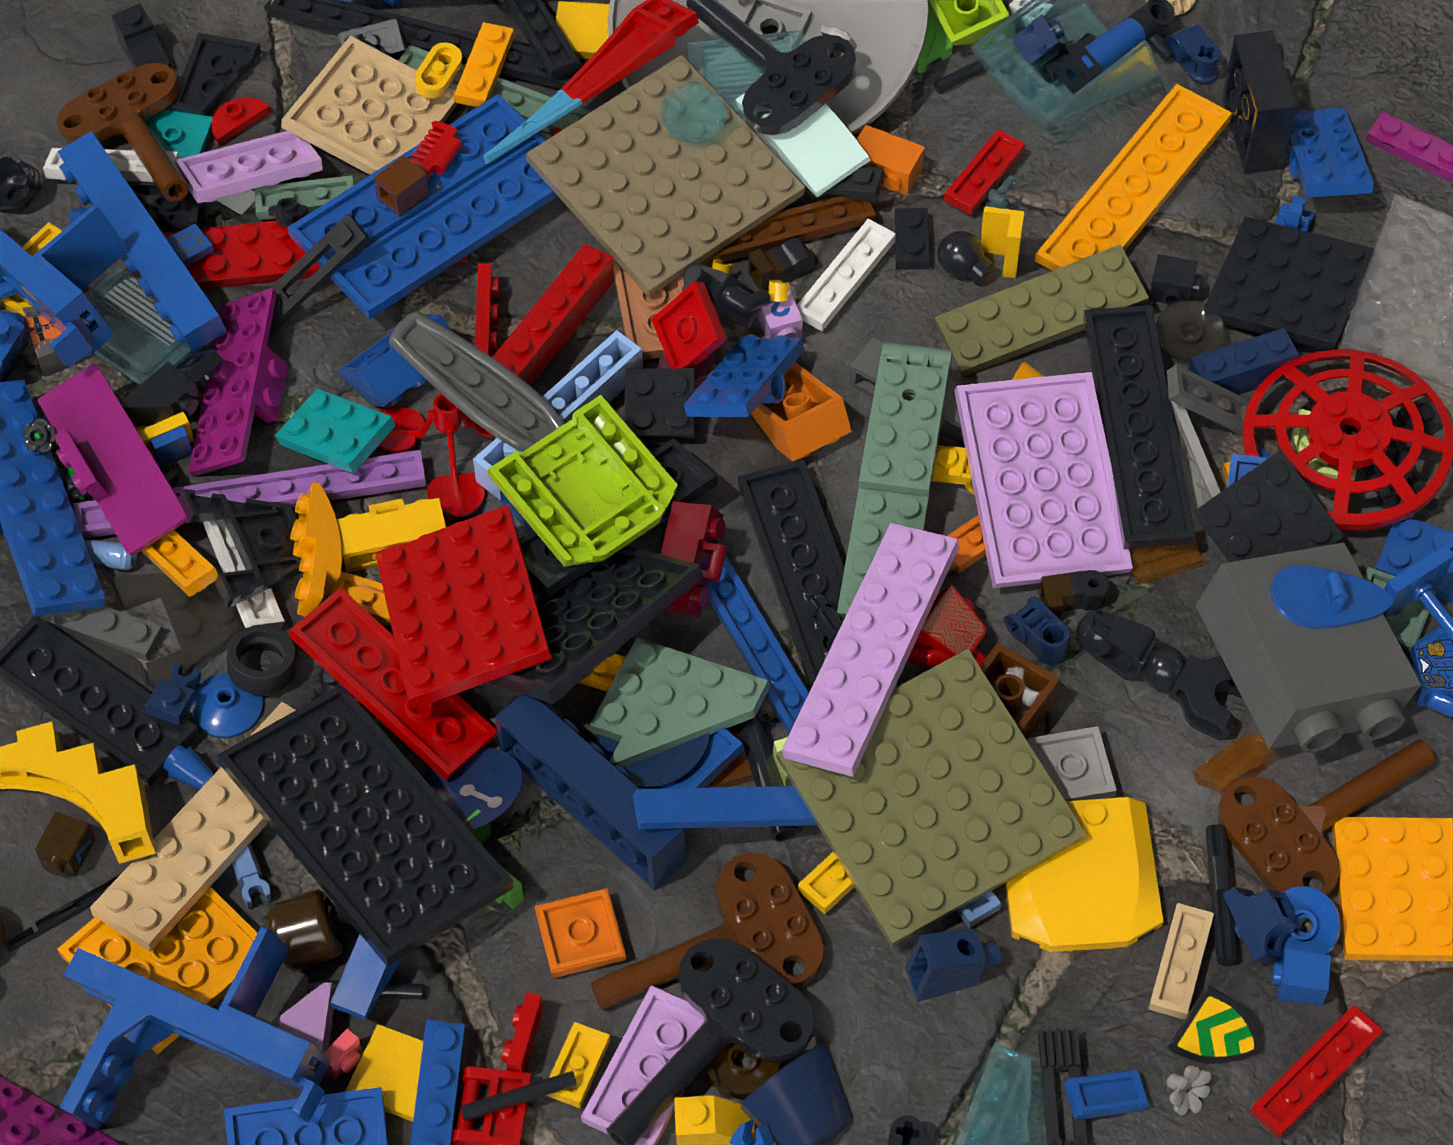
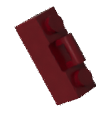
(693, 537)

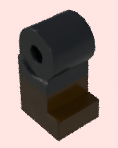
(780, 263)
(1073, 591)

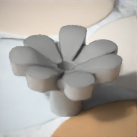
(1189, 1089)

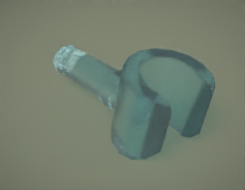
(997, 197)

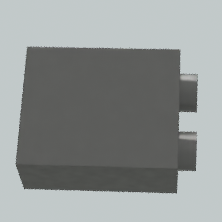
(1302, 679)

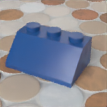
(382, 373)

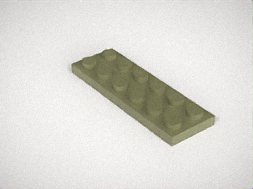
(1038, 310)

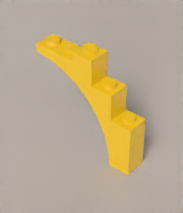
(77, 775)

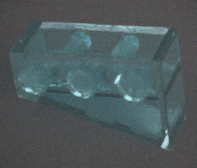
(998, 1101)

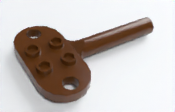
(122, 109)
(1287, 839)
(758, 915)

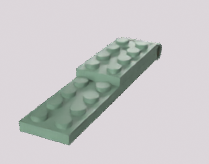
(896, 454)

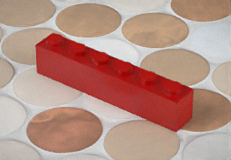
(557, 314)

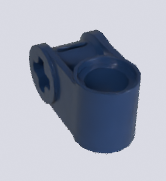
(1195, 53)
(1036, 626)

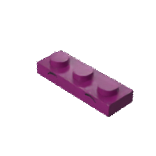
(1413, 145)

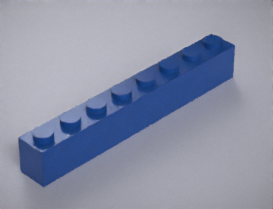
(148, 250)

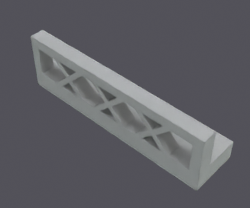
(1198, 475)

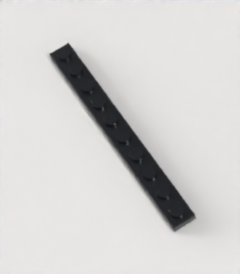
(343, 16)

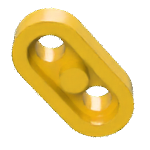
(437, 73)

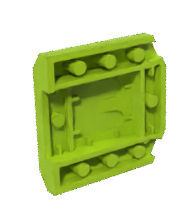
(587, 486)

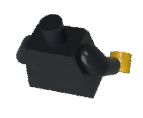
(732, 298)

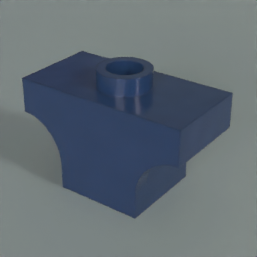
(1040, 39)
(1261, 921)

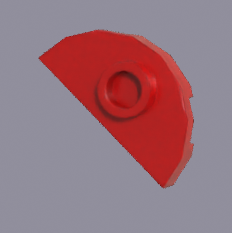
(236, 117)

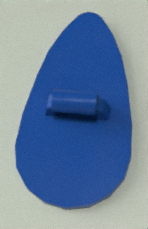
(1326, 597)

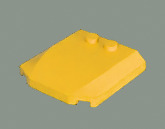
(1094, 891)

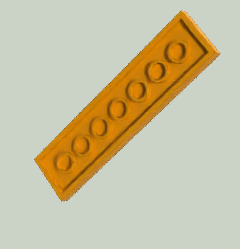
(1137, 179)

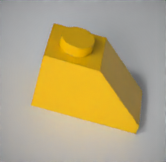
(707, 1120)

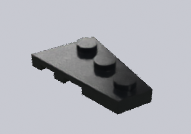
(212, 71)
(174, 214)

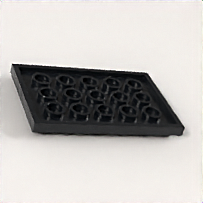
(599, 615)

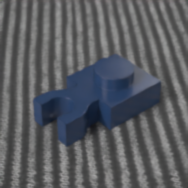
(173, 697)

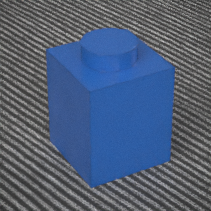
(1302, 977)

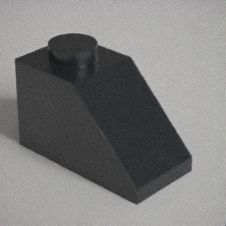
(161, 397)

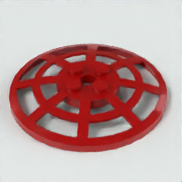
(1360, 449)

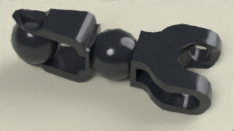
(1131, 650)

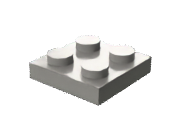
(1076, 763)

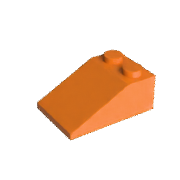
(805, 418)

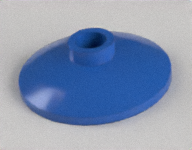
(225, 718)
(1324, 916)

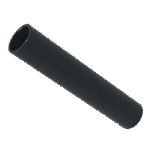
(763, 766)

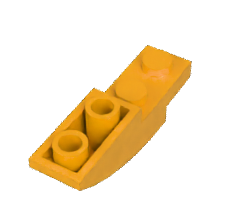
(319, 547)

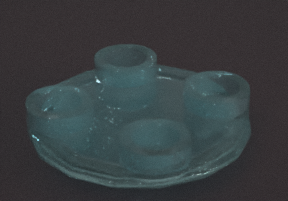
(693, 113)

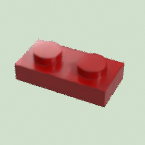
(527, 1021)

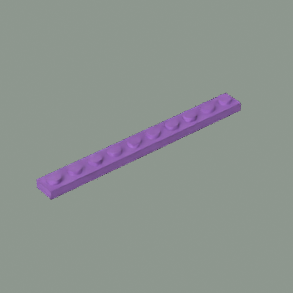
(373, 477)

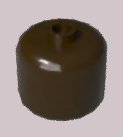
(308, 928)

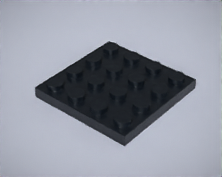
(1290, 282)

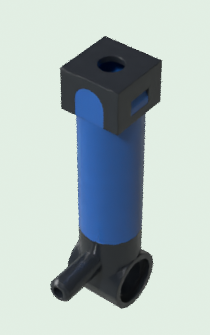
(1093, 59)

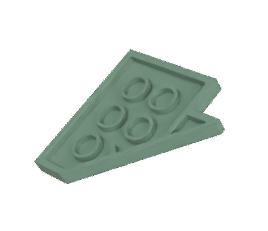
(672, 699)

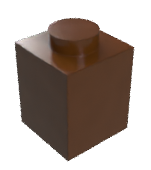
(401, 185)

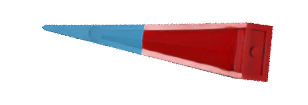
(636, 41)

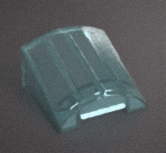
(1054, 102)

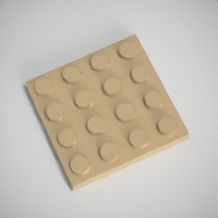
(365, 108)

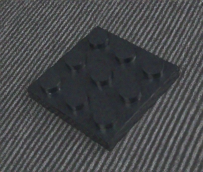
(1267, 514)

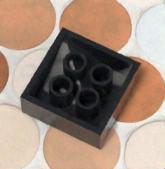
(1260, 101)

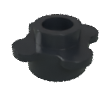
(287, 211)

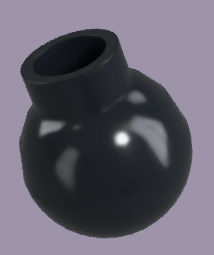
(963, 255)

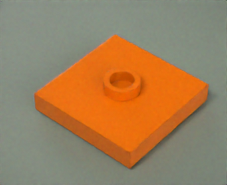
(580, 933)

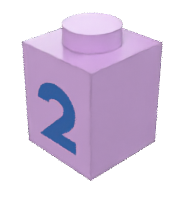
(781, 319)

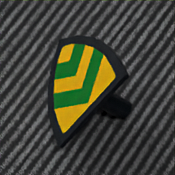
(1216, 1030)

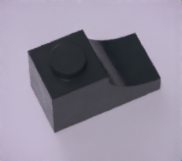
(138, 37)

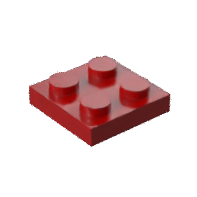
(689, 327)

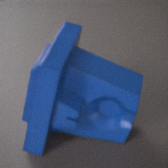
(1295, 215)

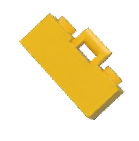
(386, 526)

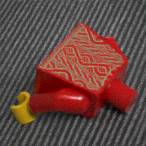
(948, 631)

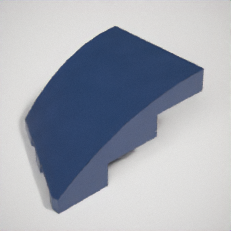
(801, 1101)

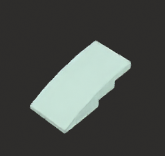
(817, 150)

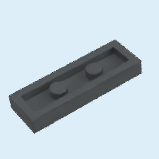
(1206, 398)
(111, 630)

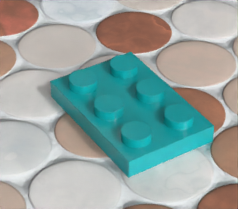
(335, 430)

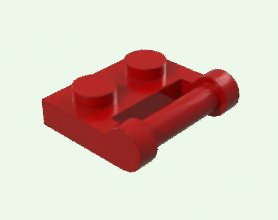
(499, 1127)

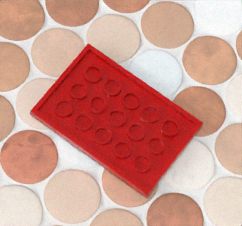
(462, 607)

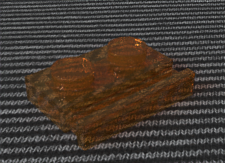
(1163, 561)

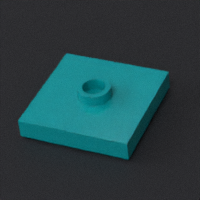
(181, 131)

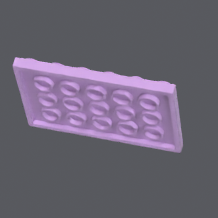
(1041, 478)

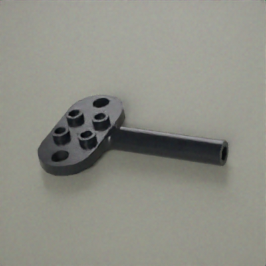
(792, 81)
(740, 1005)

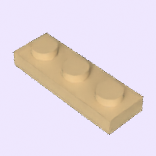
(1181, 961)

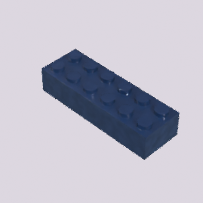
(587, 787)

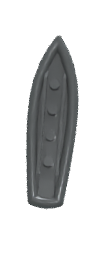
(475, 382)

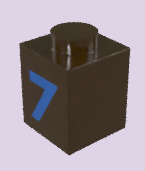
(64, 845)

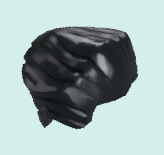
(17, 182)

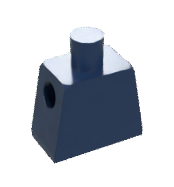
(949, 962)

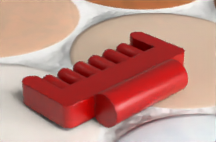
(442, 150)

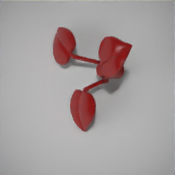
(457, 493)

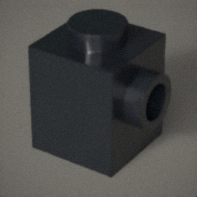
(1174, 280)

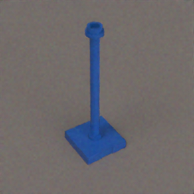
(1417, 584)

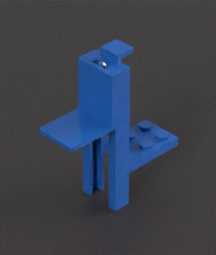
(58, 274)
(157, 1012)

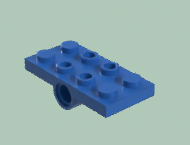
(1328, 155)
(746, 377)

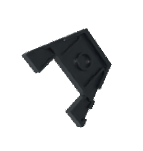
(260, 535)

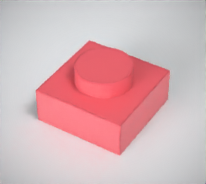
(344, 1054)

